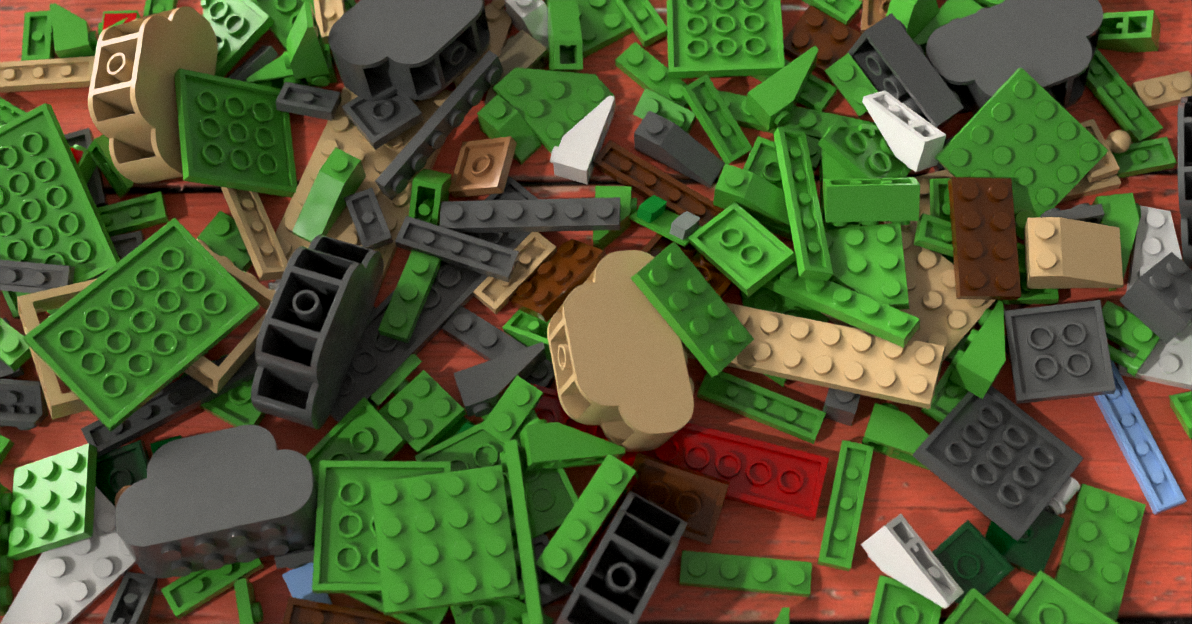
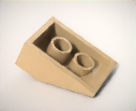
(1071, 254)

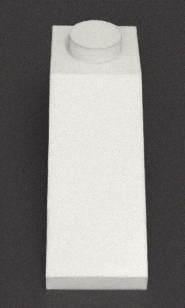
(906, 132)
(583, 143)
(908, 560)

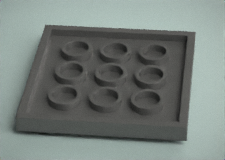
(998, 459)

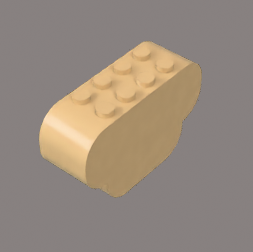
(136, 92)
(620, 358)

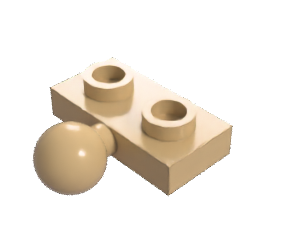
(1116, 142)

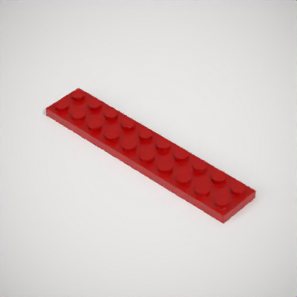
(757, 470)

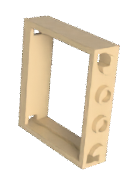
(30, 304)
(216, 376)

